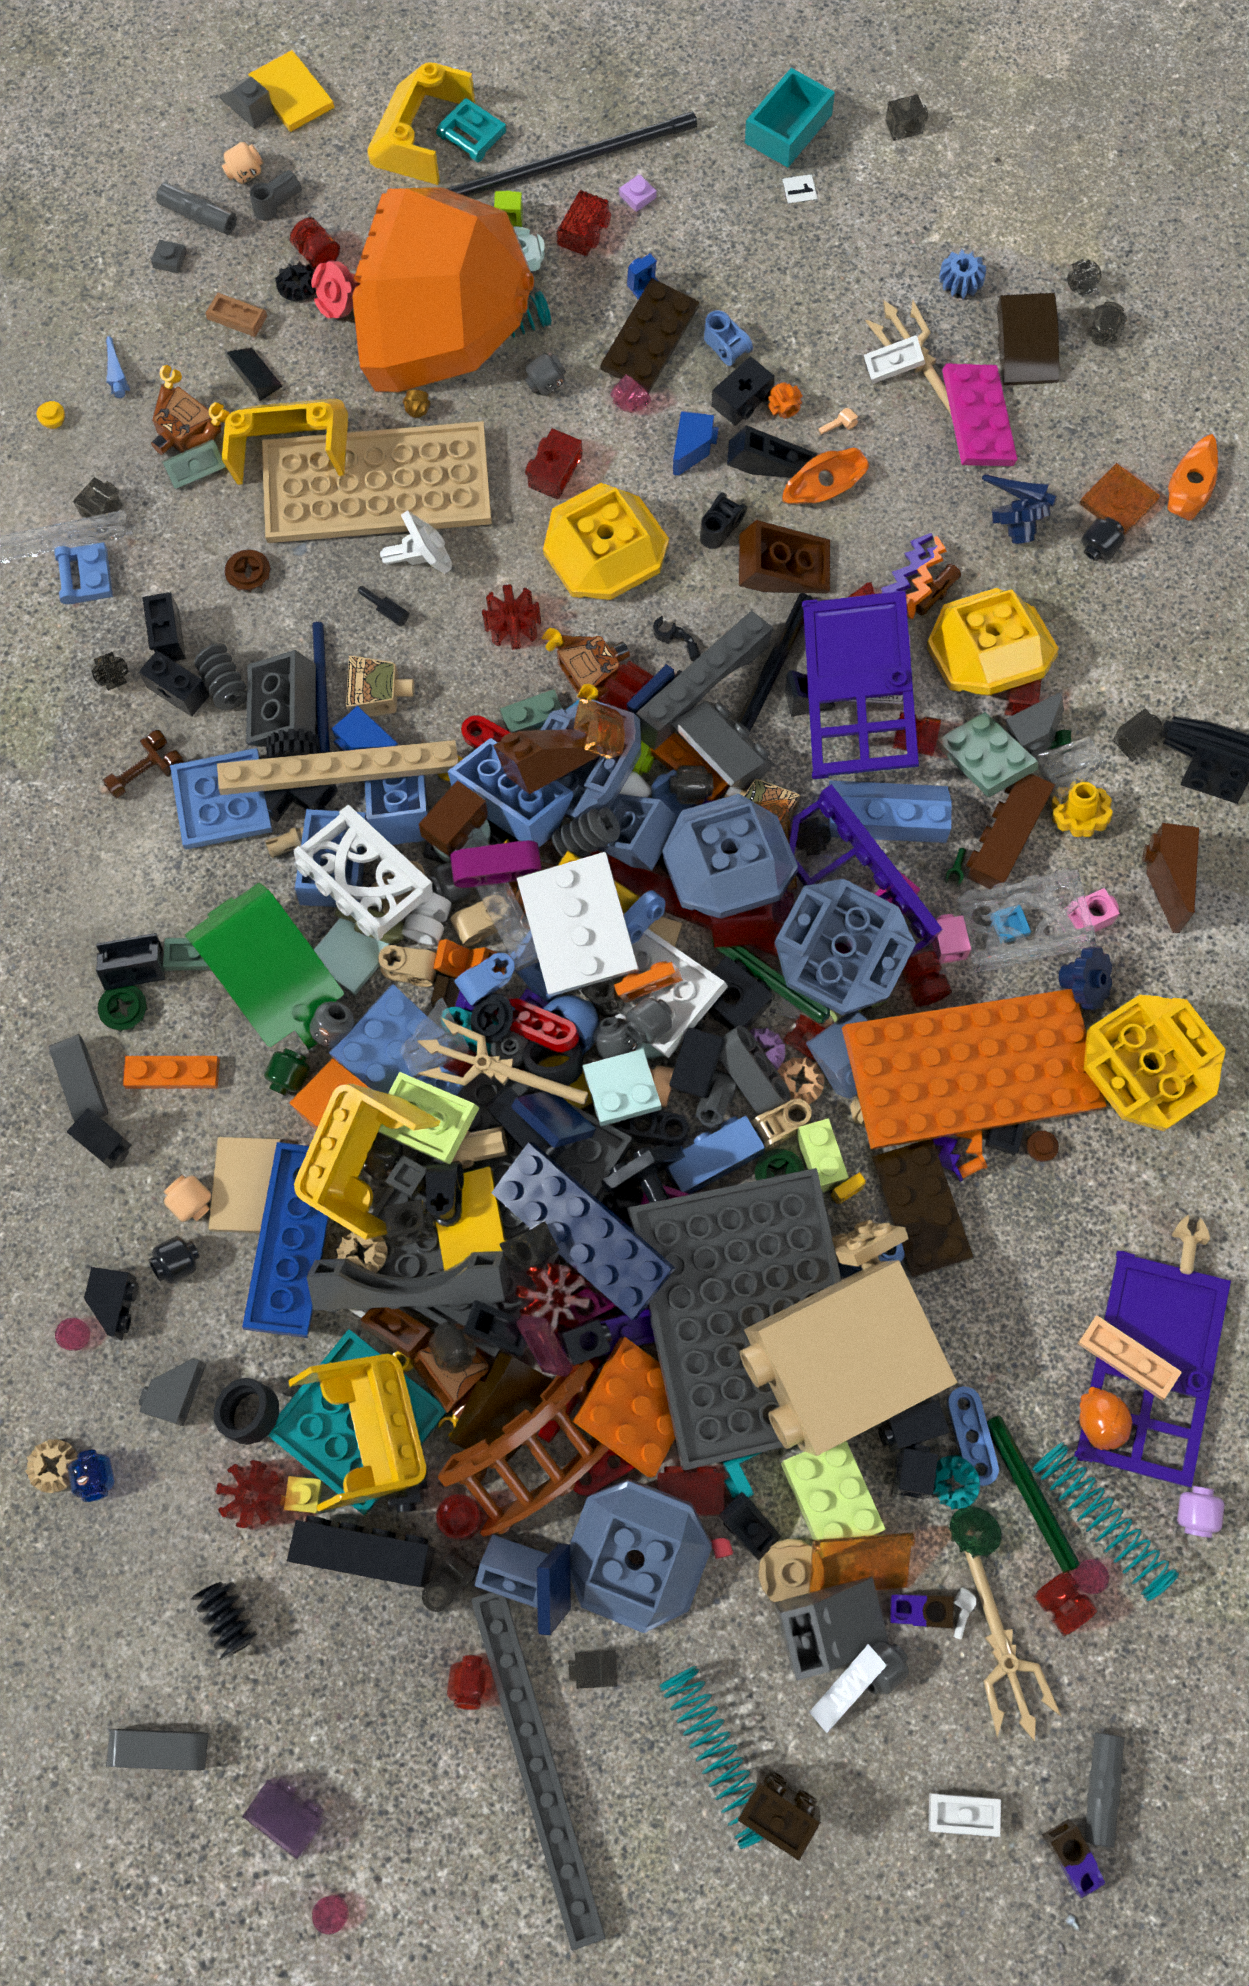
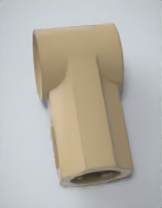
(481, 1146)

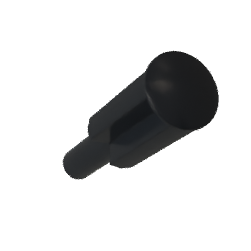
(386, 607)

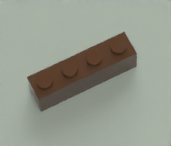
(1010, 831)

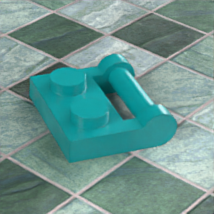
(474, 122)

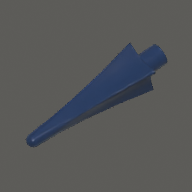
(1023, 490)

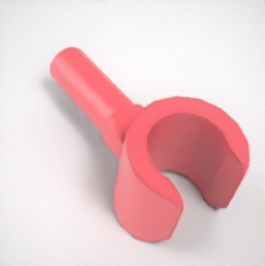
(721, 1547)

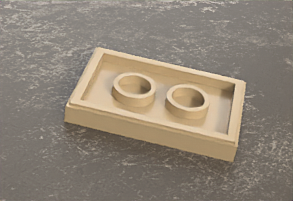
(241, 1183)

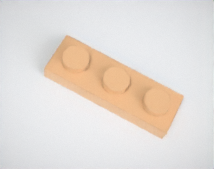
(1129, 1357)

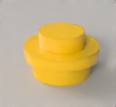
(51, 414)

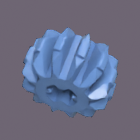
(962, 273)

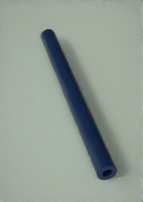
(321, 686)

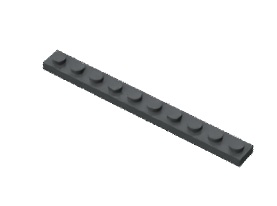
(538, 1771)

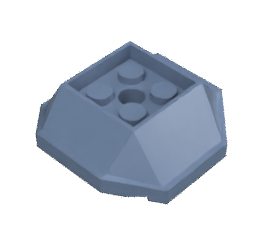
(601, 779)
(725, 882)
(851, 916)
(643, 1520)

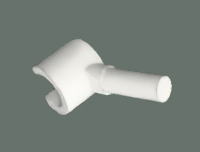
(966, 1601)

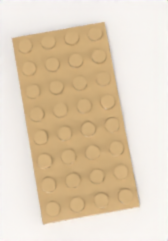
(421, 469)

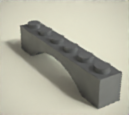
(733, 650)
(344, 1285)

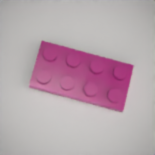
(979, 415)

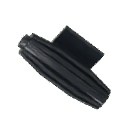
(1217, 756)

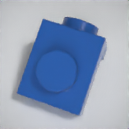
(640, 273)

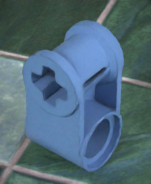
(728, 341)
(482, 979)

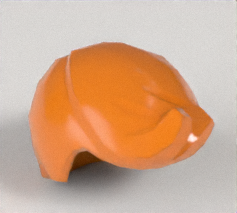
(1104, 1419)

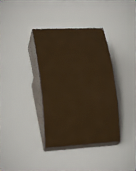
(1028, 338)
(498, 1400)

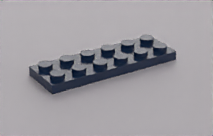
(584, 1230)

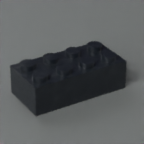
(361, 1554)

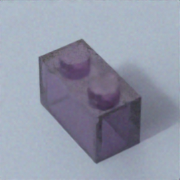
(285, 1816)

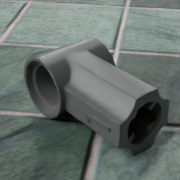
(268, 196)
(720, 1093)

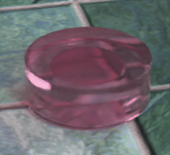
(72, 1334)
(1091, 1576)
(330, 1914)

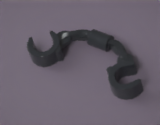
(676, 632)

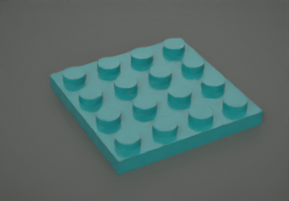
(324, 1433)

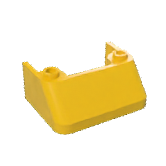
(394, 138)
(285, 418)
(340, 1148)
(381, 1422)

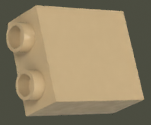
(846, 1358)

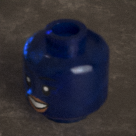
(90, 1476)

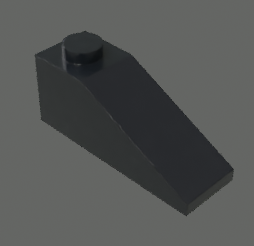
(766, 454)

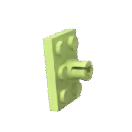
(452, 1111)

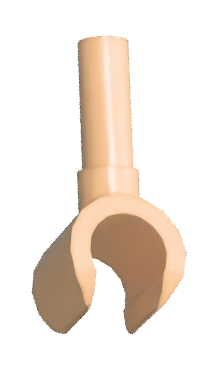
(845, 417)

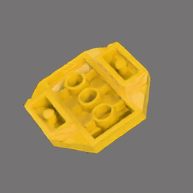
(598, 565)
(991, 643)
(1172, 1037)

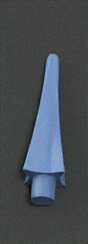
(115, 375)

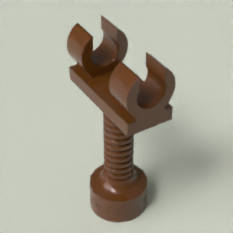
(152, 743)

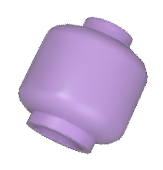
(1200, 1512)

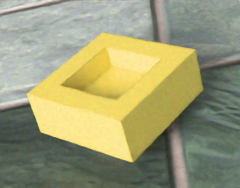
(303, 1494)

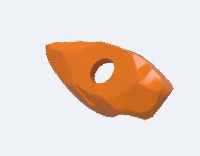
(844, 465)
(1187, 497)

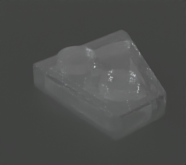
(1069, 766)
(432, 1028)

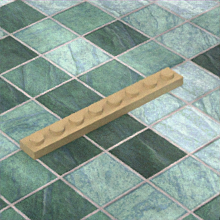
(336, 767)

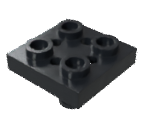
(644, 1171)

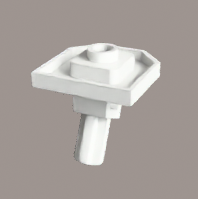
(420, 546)

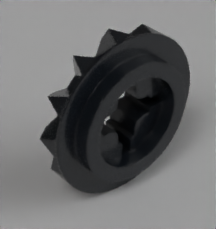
(289, 289)
(481, 1021)

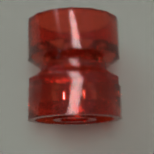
(314, 242)
(927, 735)
(924, 975)
(459, 1517)
(1057, 1593)

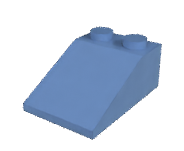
(397, 807)
(305, 886)

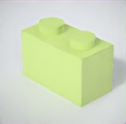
(822, 1152)

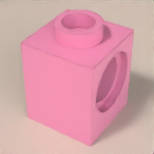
(1105, 904)
(953, 940)

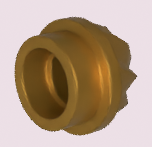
(416, 403)

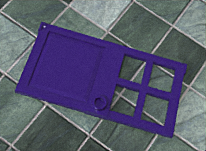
(858, 653)
(1182, 1324)

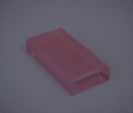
(544, 1345)

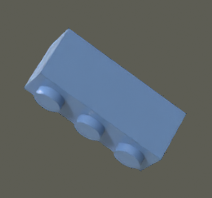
(716, 1155)

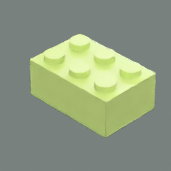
(832, 1494)

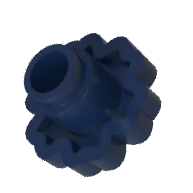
(1021, 518)
(1088, 978)

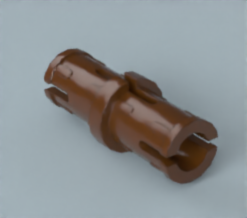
(939, 588)

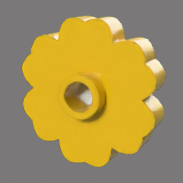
(1084, 811)

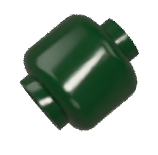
(286, 1071)

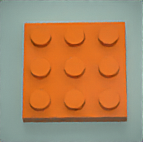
(630, 1408)

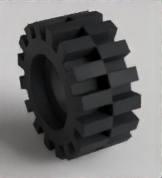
(292, 743)

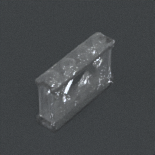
(1065, 940)

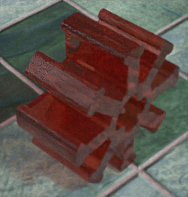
(511, 616)
(628, 683)
(563, 1285)
(242, 1503)

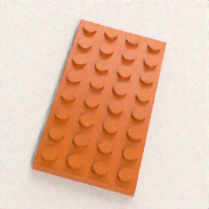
(971, 1068)

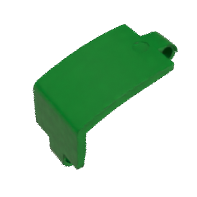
(265, 965)

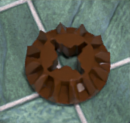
(237, 566)

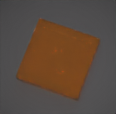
(1120, 498)

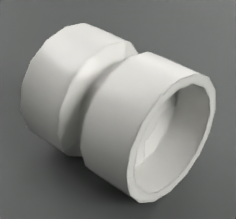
(425, 921)

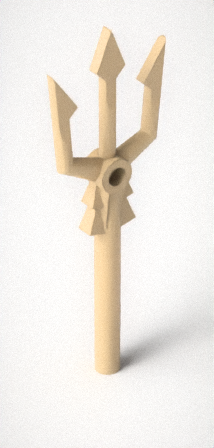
(927, 369)
(492, 1067)
(1006, 1656)

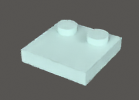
(621, 1087)

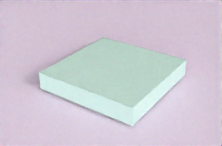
(349, 955)

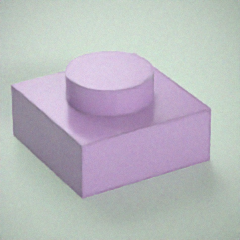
(637, 193)

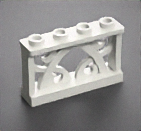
(391, 860)

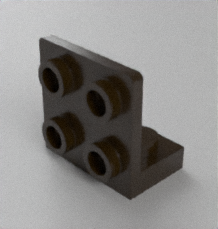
(781, 1814)

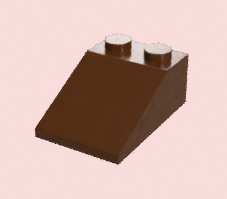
(783, 560)
(541, 756)
(1173, 871)

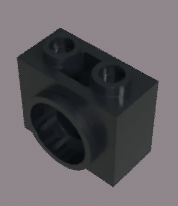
(752, 995)
(913, 1425)

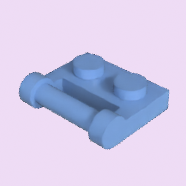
(93, 573)

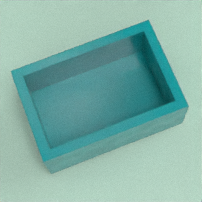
(789, 117)

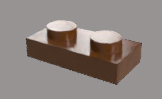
(396, 1329)

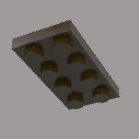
(650, 334)
(924, 1206)

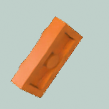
(638, 985)

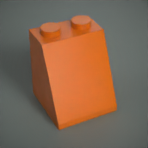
(314, 1097)

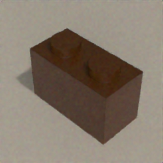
(454, 818)

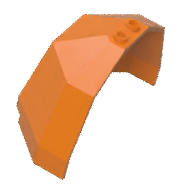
(436, 287)

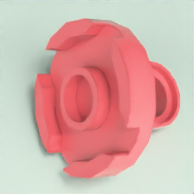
(334, 289)

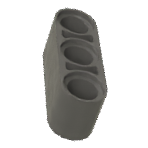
(753, 1071)
(78, 1077)
(157, 1749)

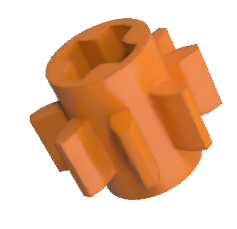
(785, 400)

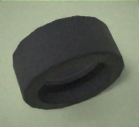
(565, 1073)
(263, 1421)

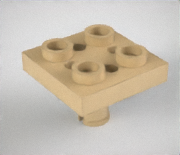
(867, 1242)

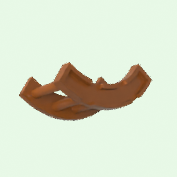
(523, 1431)

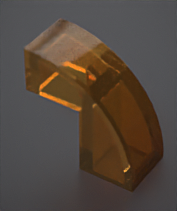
(603, 728)

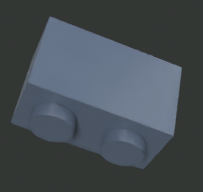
(510, 1570)

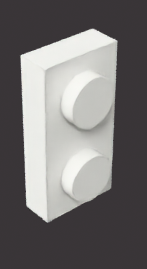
(894, 359)
(964, 1815)

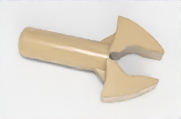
(1189, 1242)

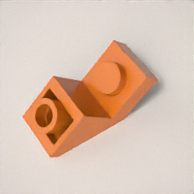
(455, 959)

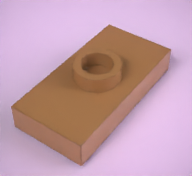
(236, 314)

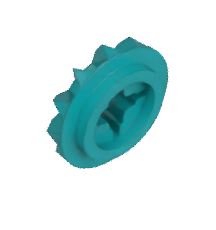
(964, 1474)

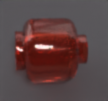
(469, 1683)

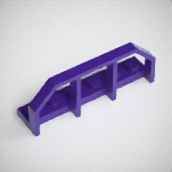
(869, 854)

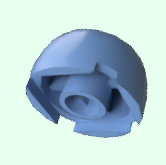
(579, 1012)

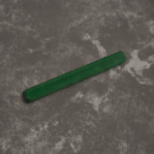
(776, 982)
(1032, 1494)

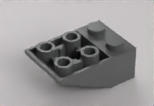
(830, 1626)

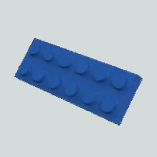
(287, 1246)

